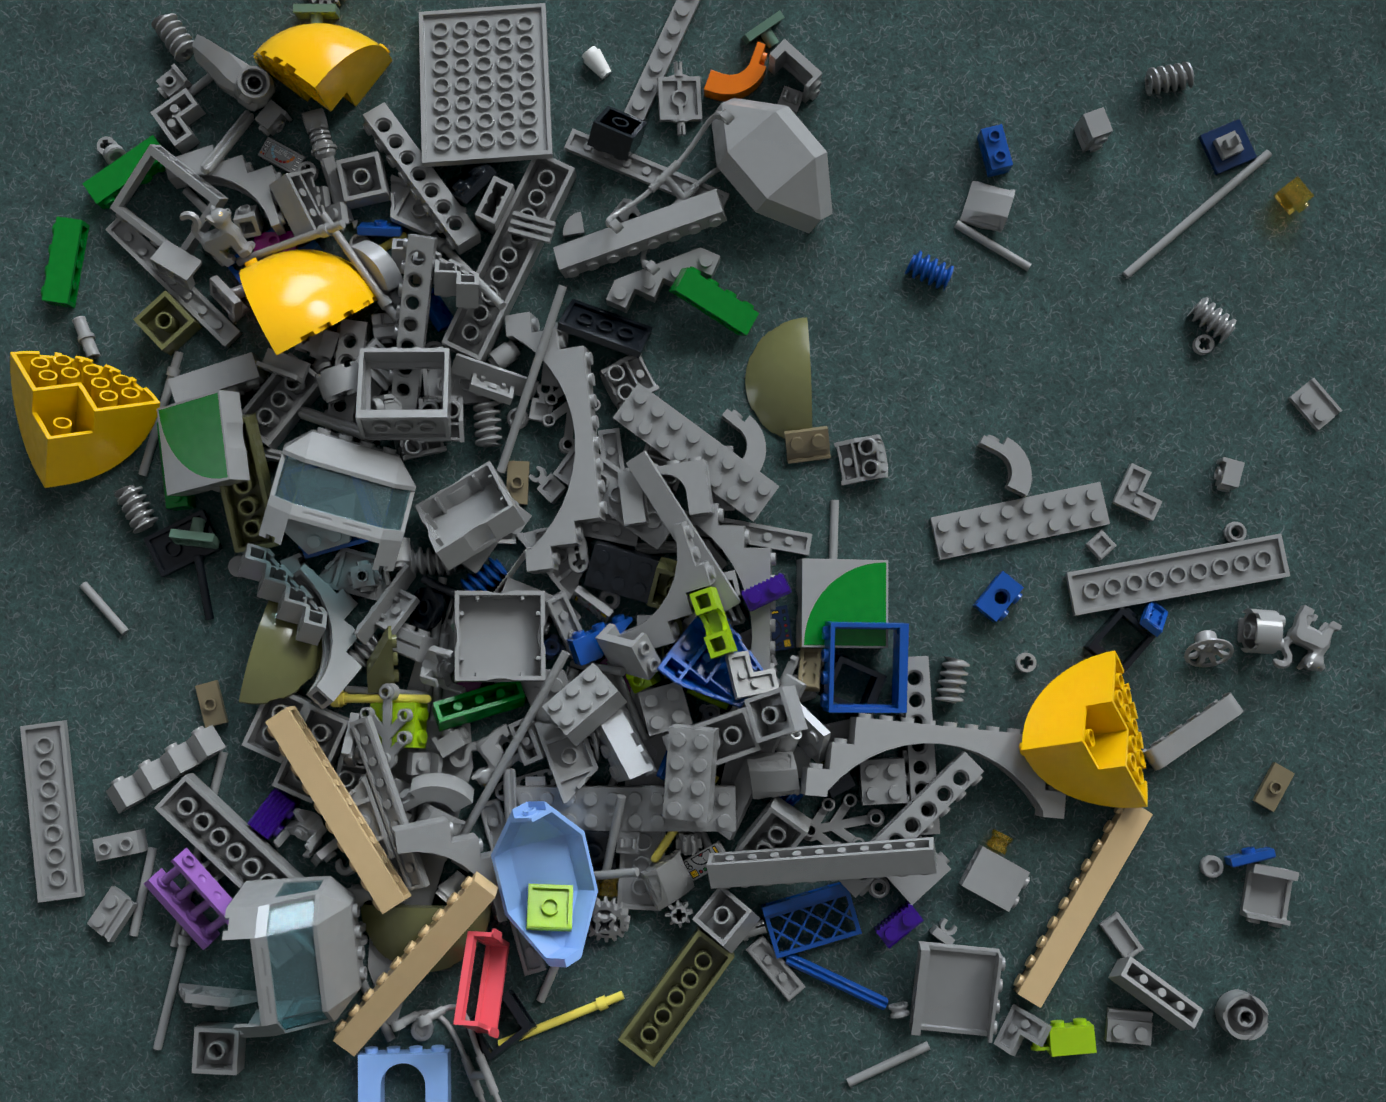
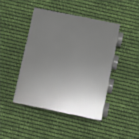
(956, 989)

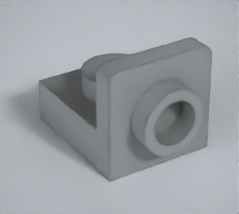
(424, 762)

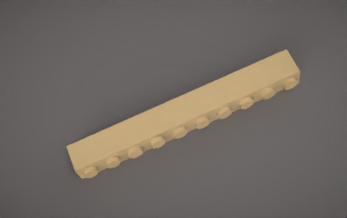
(338, 809)
(1081, 904)
(415, 963)

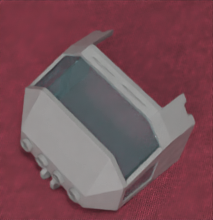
(343, 490)
(302, 950)

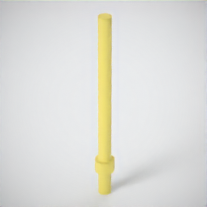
(600, 1004)

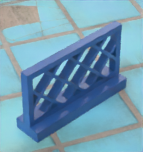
(802, 901)

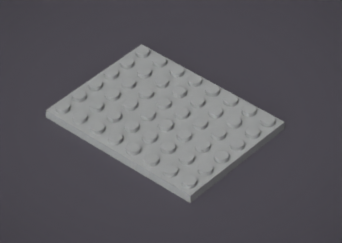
(484, 85)

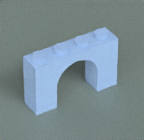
(432, 1063)

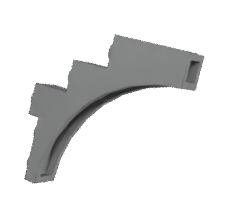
(240, 176)
(689, 576)
(336, 665)
(435, 837)

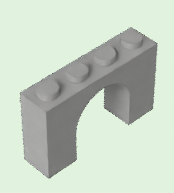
(692, 474)

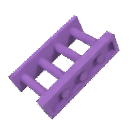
(181, 907)

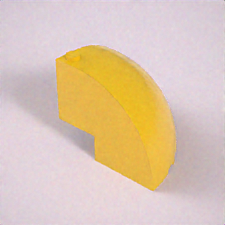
(324, 62)
(302, 294)
(77, 415)
(1087, 735)

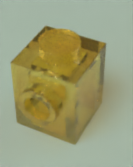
(1294, 196)

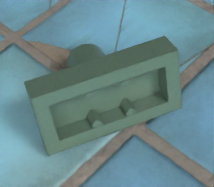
(316, 12)
(765, 31)
(195, 536)

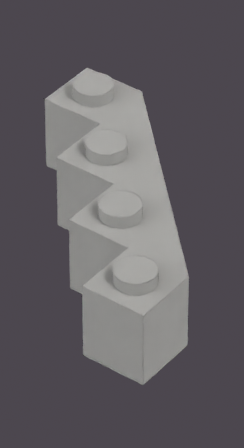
(448, 277)
(649, 286)
(277, 585)
(158, 774)

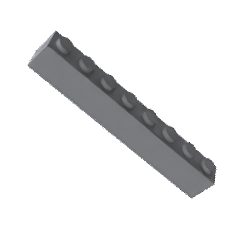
(640, 234)

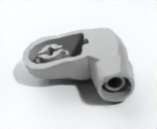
(244, 82)

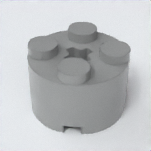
(338, 382)
(1261, 631)
(1254, 1012)

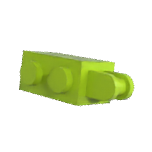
(1069, 1038)

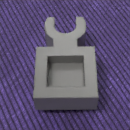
(539, 407)
(549, 485)

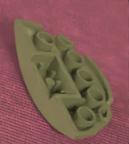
(781, 378)
(277, 660)
(402, 923)

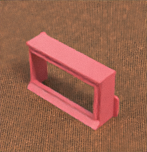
(490, 985)

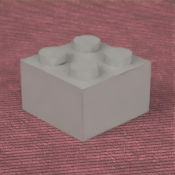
(363, 180)
(664, 707)
(775, 714)
(882, 781)
(726, 919)
(218, 1049)

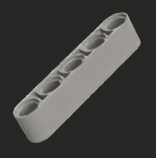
(1193, 732)

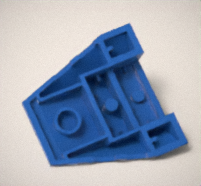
(691, 665)

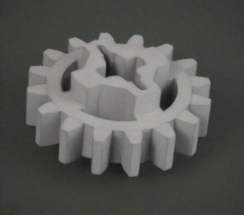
(606, 919)

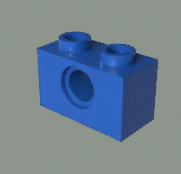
(994, 150)
(986, 602)

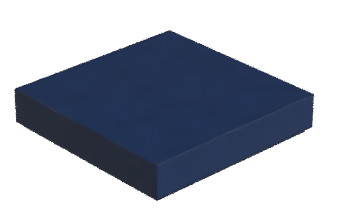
(1214, 158)

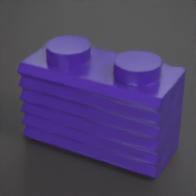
(766, 592)
(273, 813)
(898, 924)

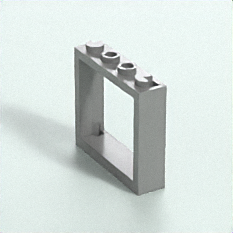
(158, 153)

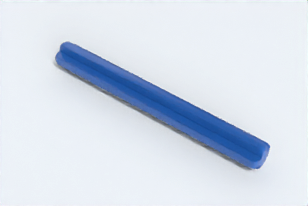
(836, 981)

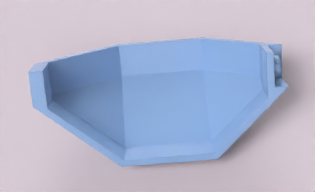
(545, 849)

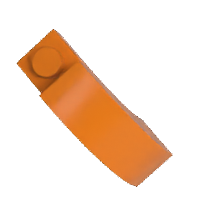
(725, 87)

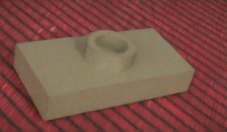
(518, 480)
(810, 668)
(211, 703)
(1273, 787)

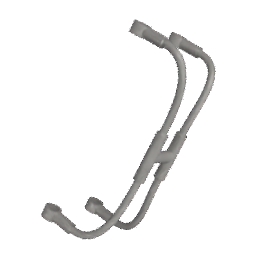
(665, 177)
(425, 1017)

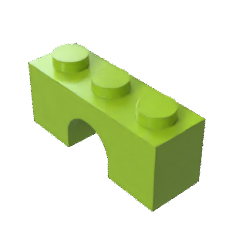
(718, 633)

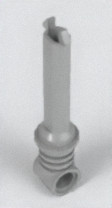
(325, 151)

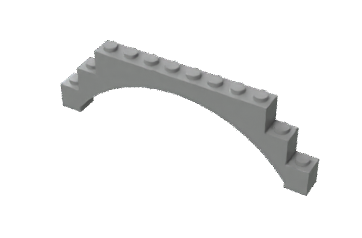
(586, 489)
(752, 567)
(875, 736)

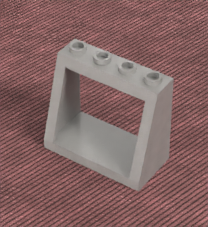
(403, 424)

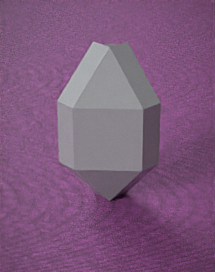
(774, 162)

